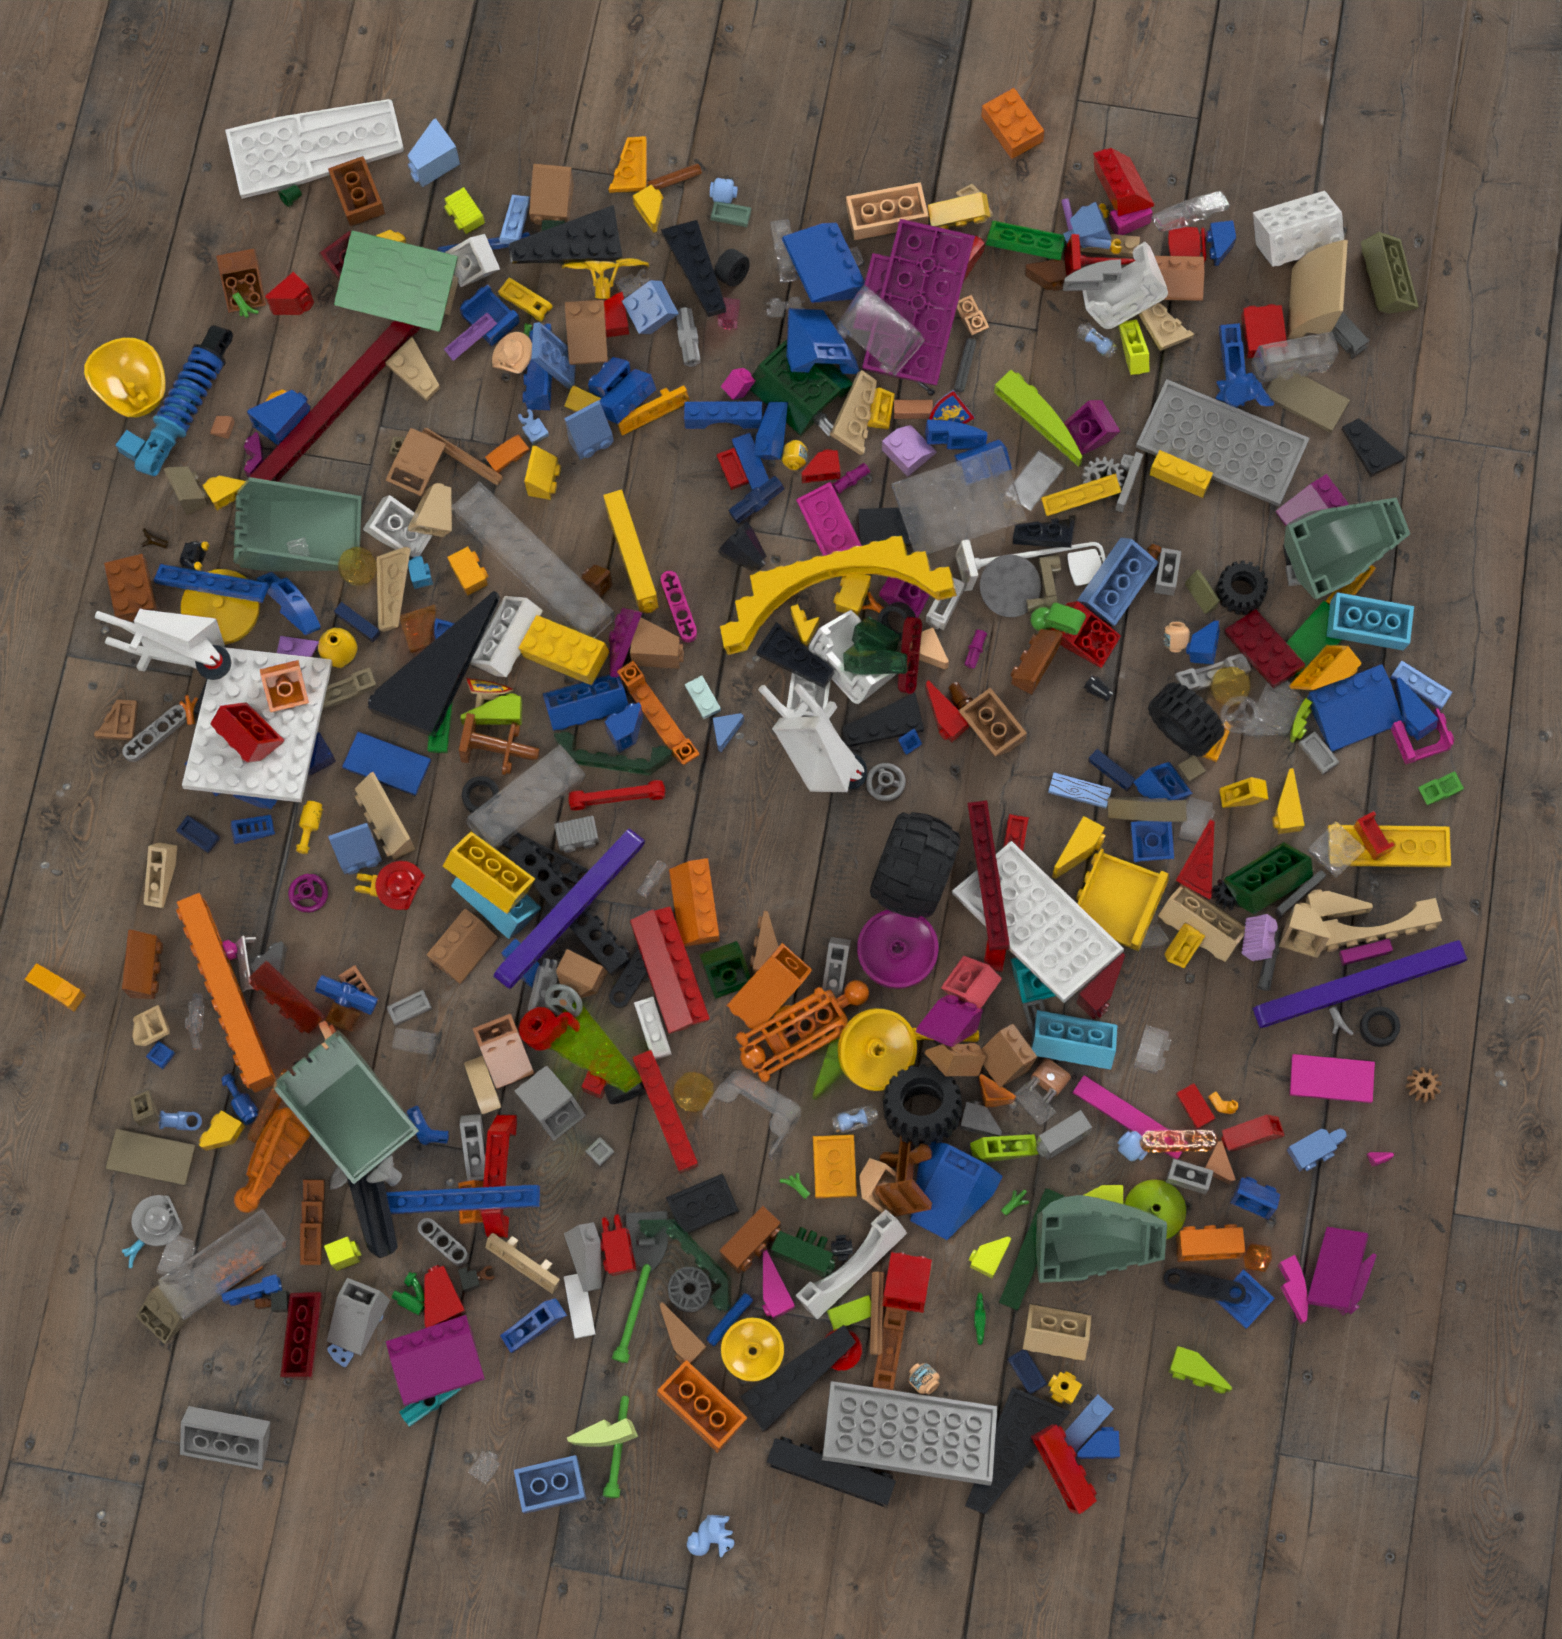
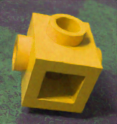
(1064, 1395)

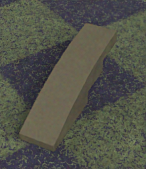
(1147, 809)

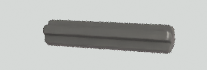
(965, 365)

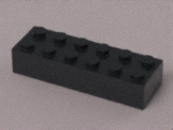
(838, 1476)

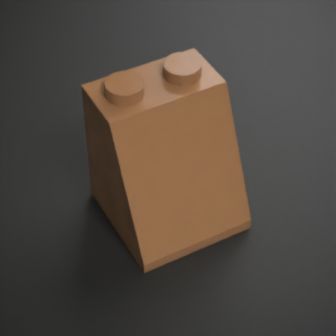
(551, 193)
(655, 647)
(1008, 1056)

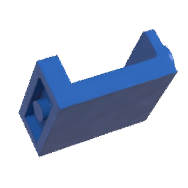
(487, 302)

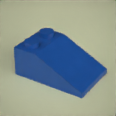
(1256, 1198)

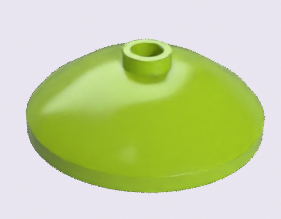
(1164, 1195)

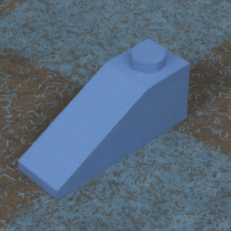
(1087, 1422)

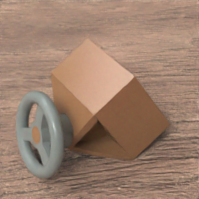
(577, 980)

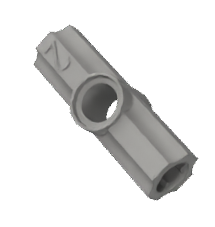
(688, 337)

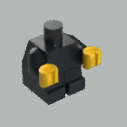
(193, 554)

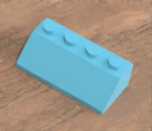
(507, 924)
(1074, 1039)

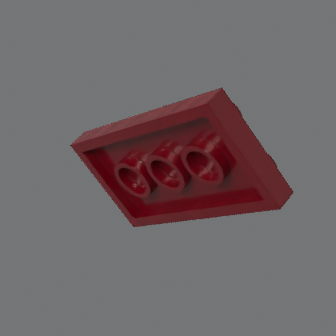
(1264, 648)

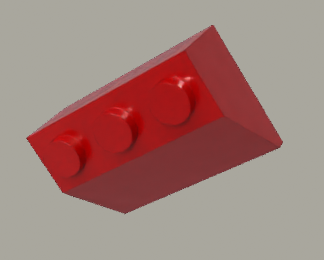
(246, 731)

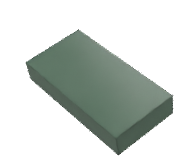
(731, 214)

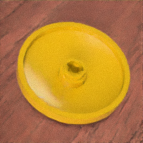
(233, 615)
(876, 1048)

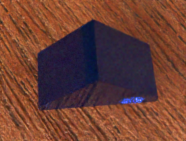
(321, 756)

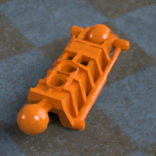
(754, 1056)
(274, 1149)

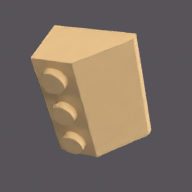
(1057, 1332)

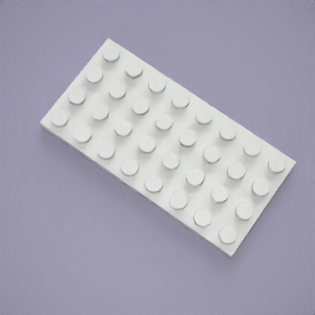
(1044, 924)

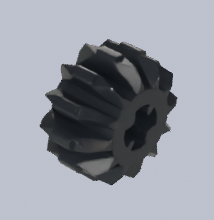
(1221, 897)

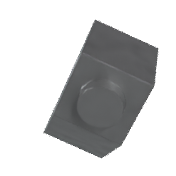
(979, 1120)

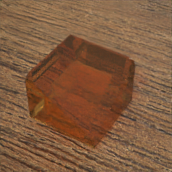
(1258, 1257)

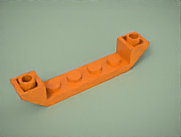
(656, 714)

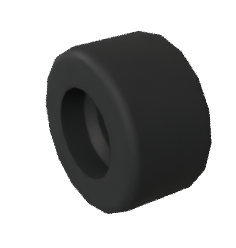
(732, 267)

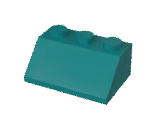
(1028, 984)

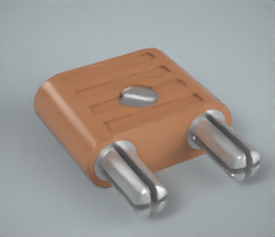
(1049, 1077)

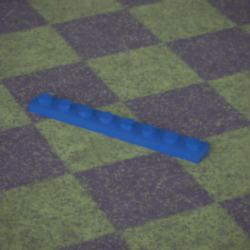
(464, 1199)

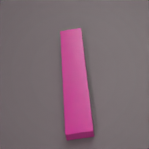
(1120, 1110)

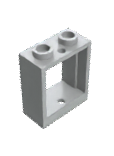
(1063, 1135)

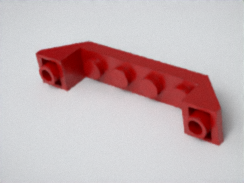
(496, 1170)

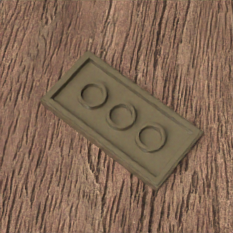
(1308, 400)
(151, 1157)

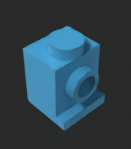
(419, 572)

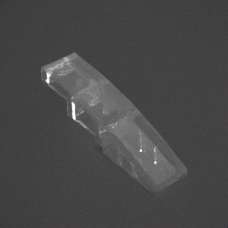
(1186, 212)

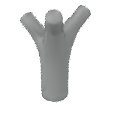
(1338, 1022)

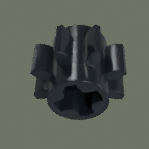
(842, 1247)

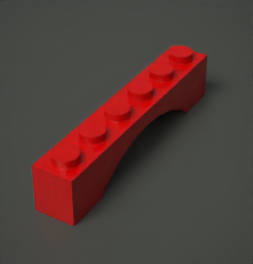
(665, 1111)

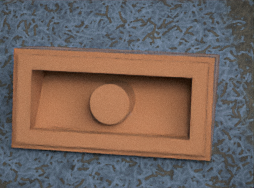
(912, 409)

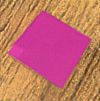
(1379, 1157)

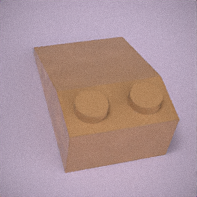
(586, 332)

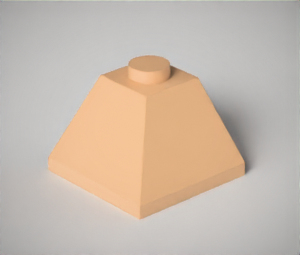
(875, 1174)

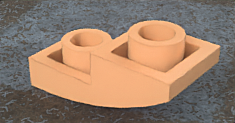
(971, 316)

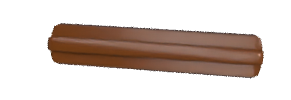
(675, 177)

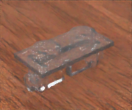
(777, 306)

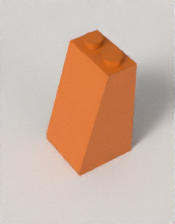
(769, 987)

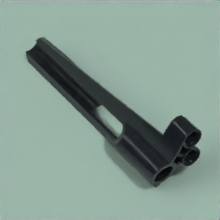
(373, 1214)

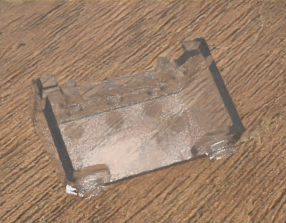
(880, 330)

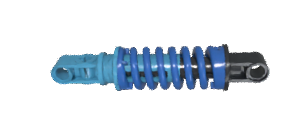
(183, 397)

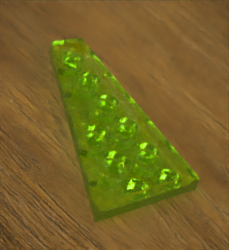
(595, 1052)

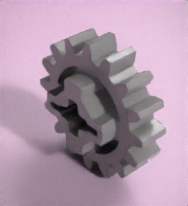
(1100, 468)

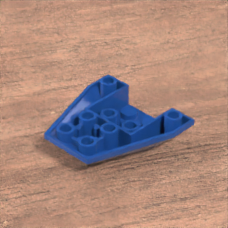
(816, 340)
(955, 1186)

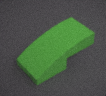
(1441, 789)

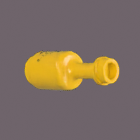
(309, 822)

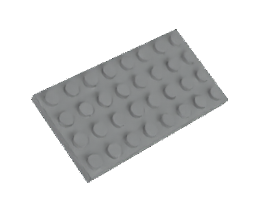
(1224, 440)
(910, 1433)

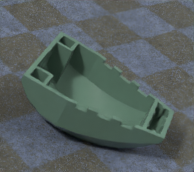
(1341, 542)
(1093, 1236)

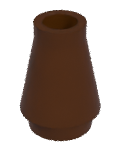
(959, 695)

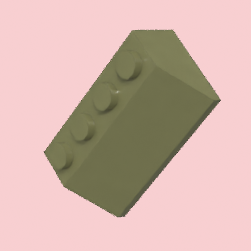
(1389, 273)

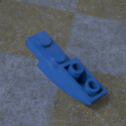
(292, 603)

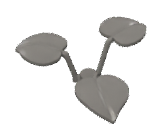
(382, 1172)

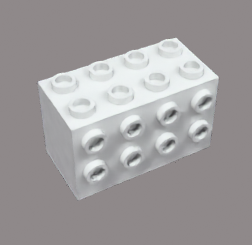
(1297, 227)

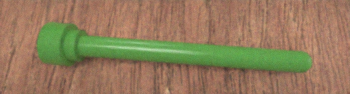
(621, 1353)
(612, 1488)

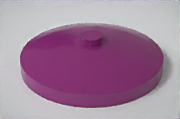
(897, 949)

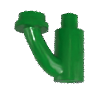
(409, 1302)

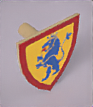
(486, 690)

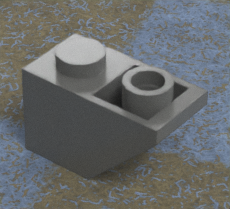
(275, 956)

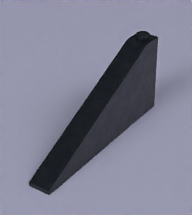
(428, 683)

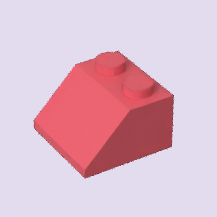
(971, 981)

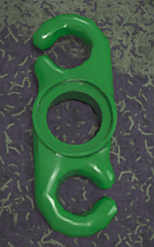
(979, 1318)

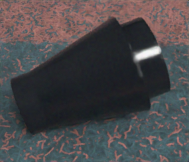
(1098, 688)

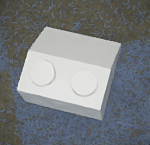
(474, 260)

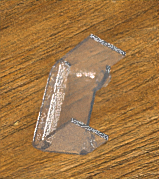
(784, 1109)

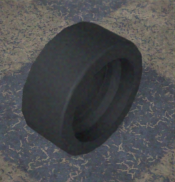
(899, 607)
(472, 783)
(1383, 1011)
(617, 1096)

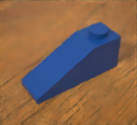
(771, 432)
(1416, 715)
(533, 1324)

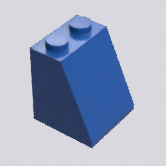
(279, 415)

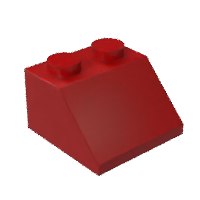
(290, 297)

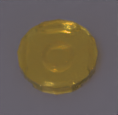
(357, 566)
(1229, 683)

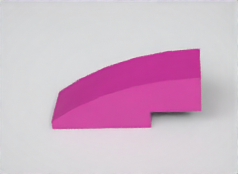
(1295, 1288)

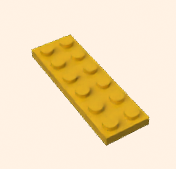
(1413, 847)

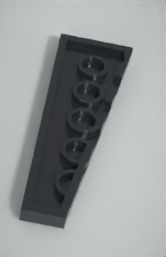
(692, 255)
(784, 1387)

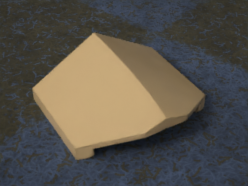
(149, 1026)

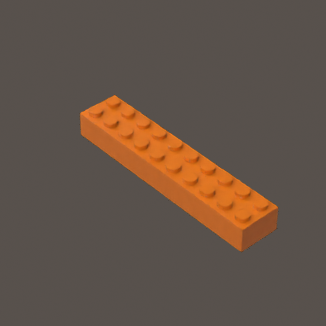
(226, 992)

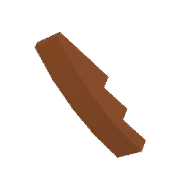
(312, 1222)

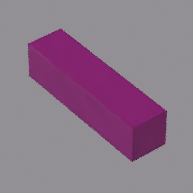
(1365, 952)

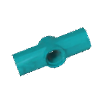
(418, 1410)

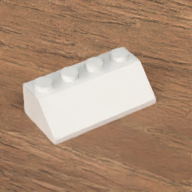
(504, 635)

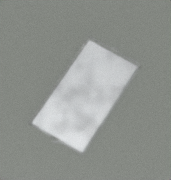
(1036, 478)

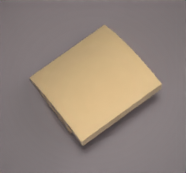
(1317, 290)

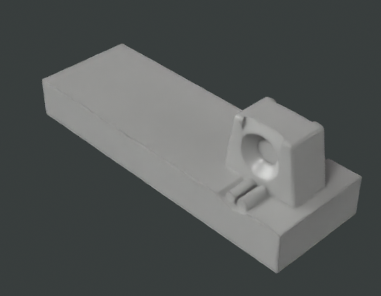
(1131, 464)

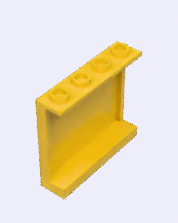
(1122, 897)

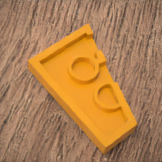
(632, 168)

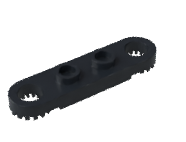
(629, 980)
(1204, 1286)

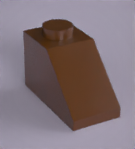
(1047, 274)
(597, 579)

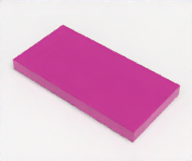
(828, 520)
(1332, 1078)

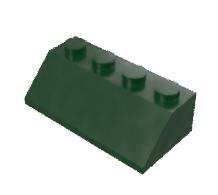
(1269, 877)

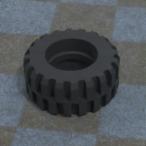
(1186, 719)
(928, 1127)

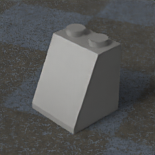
(550, 1103)

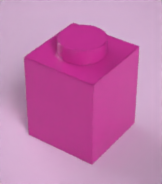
(738, 383)

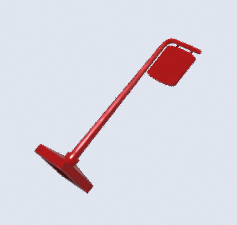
(1181, 242)

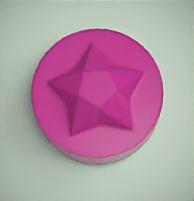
(230, 949)

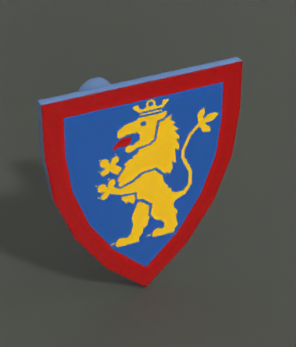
(951, 409)

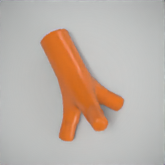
(874, 605)
(189, 709)

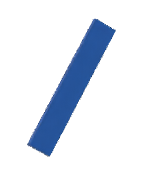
(211, 583)

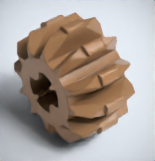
(1419, 1091)

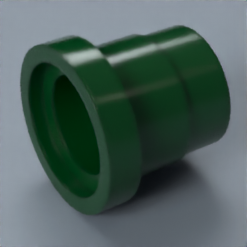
(289, 195)

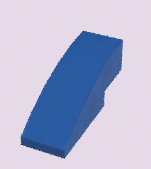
(1231, 347)
(954, 434)

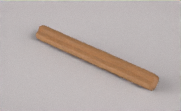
(467, 459)

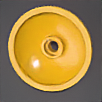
(752, 1334)

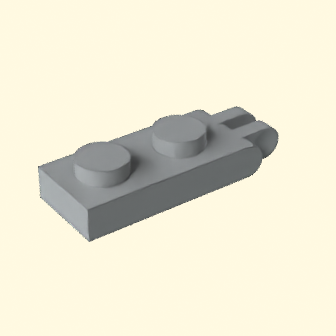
(545, 978)

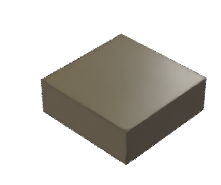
(1191, 769)

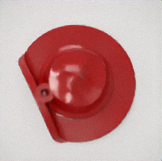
(398, 884)

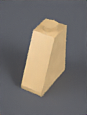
(433, 512)

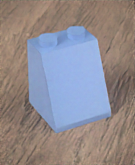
(432, 155)

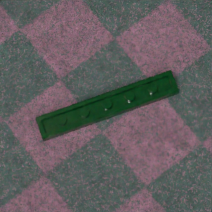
(1026, 1259)

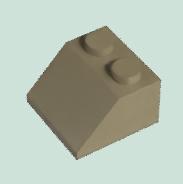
(186, 488)

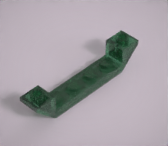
(659, 757)
(722, 1296)

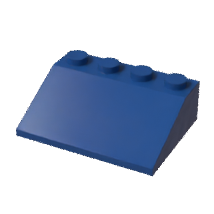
(824, 263)
(1355, 708)

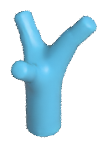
(132, 1251)

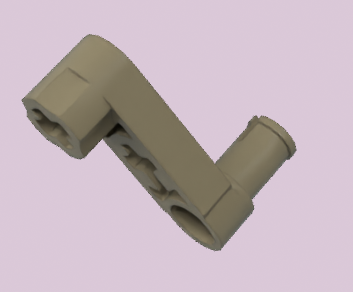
(1047, 566)

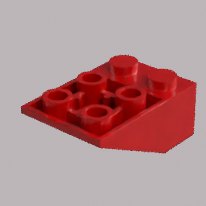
(1093, 640)

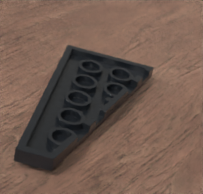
(579, 240)
(1014, 1447)

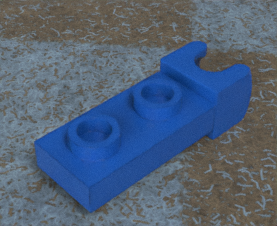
(269, 1285)

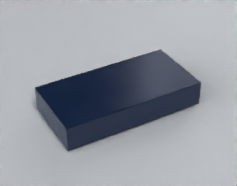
(197, 834)
(1027, 1371)

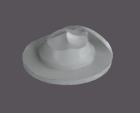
(155, 1220)

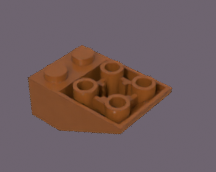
(241, 274)

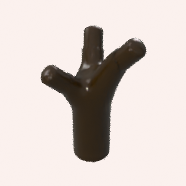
(152, 540)

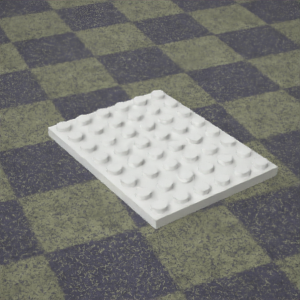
(282, 773)

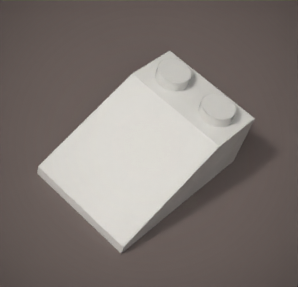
(390, 526)
(818, 693)

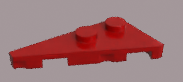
(1199, 866)

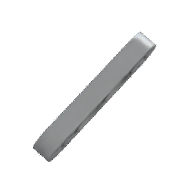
(153, 730)

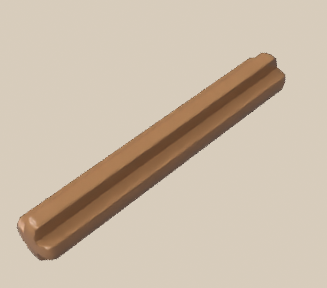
(876, 1333)

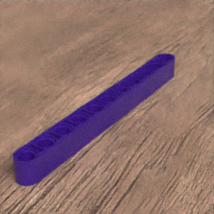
(569, 909)
(1359, 984)

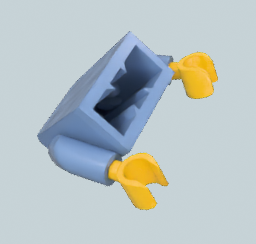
(1092, 228)

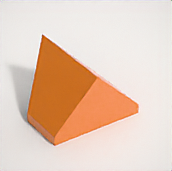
(993, 1094)

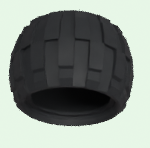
(915, 865)

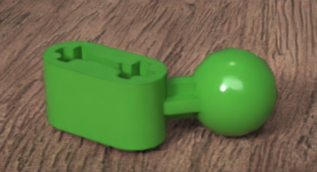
(1059, 618)

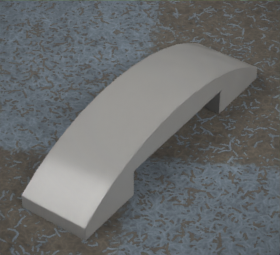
(1201, 677)

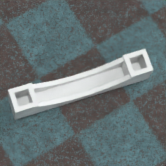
(821, 1295)

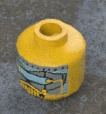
(794, 455)

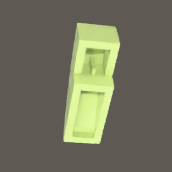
(604, 1434)

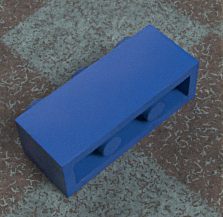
(627, 395)

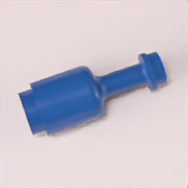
(241, 1103)

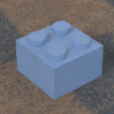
(650, 307)

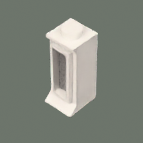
(942, 610)

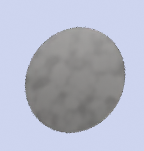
(1008, 584)

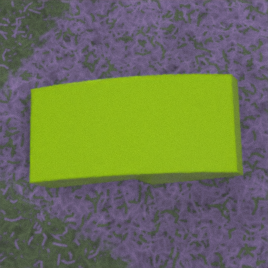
(1298, 727)
(850, 1312)

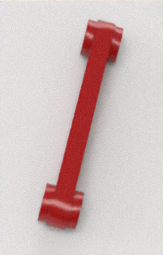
(579, 800)

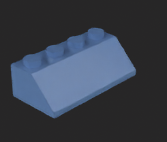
(1118, 580)

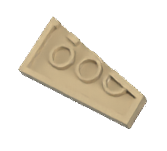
(390, 586)

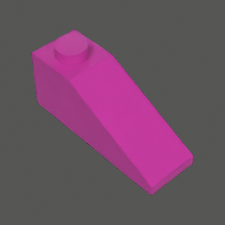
(775, 1294)

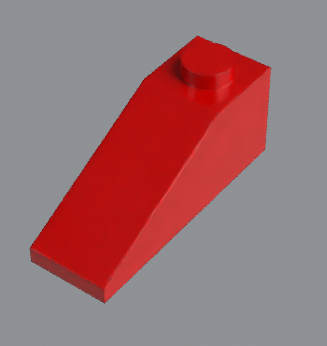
(947, 716)

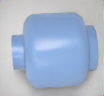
(723, 190)
(1130, 1146)

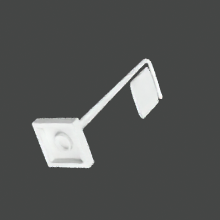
(1082, 564)

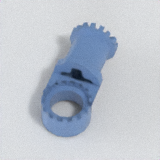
(178, 1120)

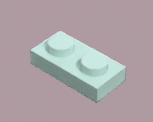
(702, 697)

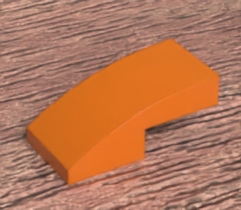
(507, 452)

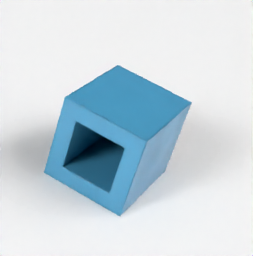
(130, 445)

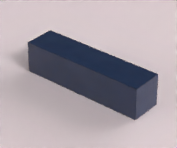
(357, 622)
(1111, 770)

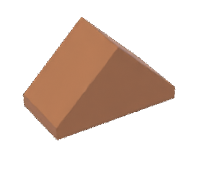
(1220, 1164)

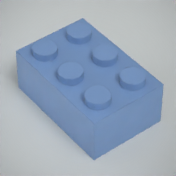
(550, 1484)

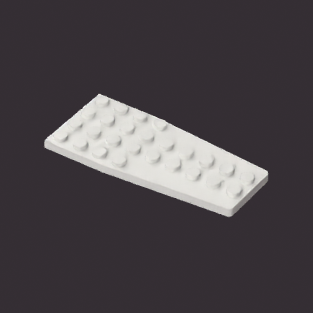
(304, 145)

